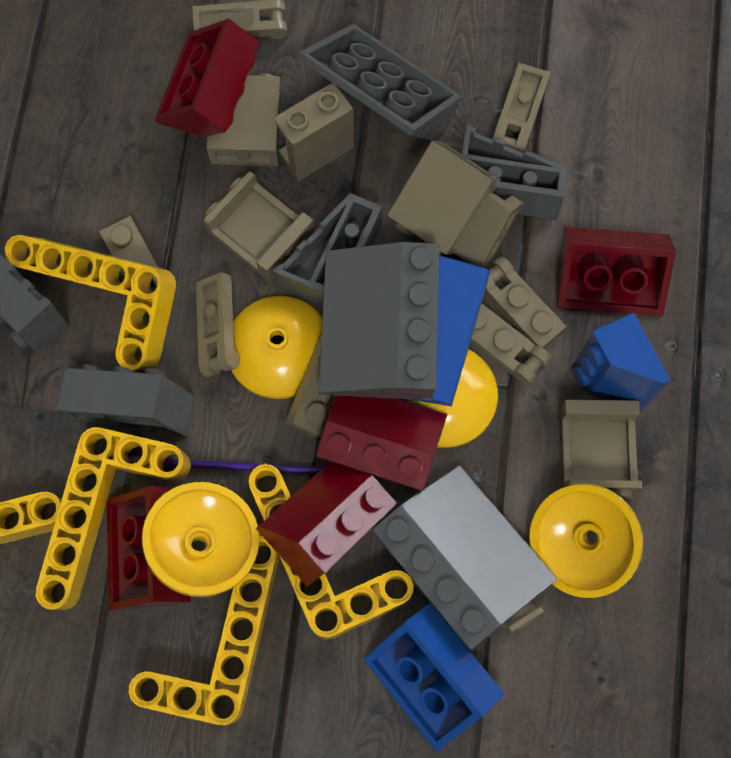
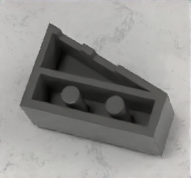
(525, 176)
(347, 226)
(29, 314)
(125, 398)

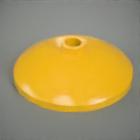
(271, 368)
(472, 405)
(206, 515)
(562, 543)

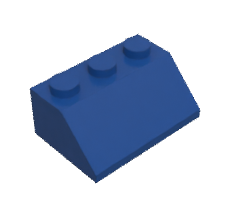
(621, 364)
(434, 677)

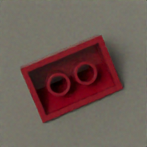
(208, 79)
(615, 270)
(383, 438)
(325, 519)
(129, 576)

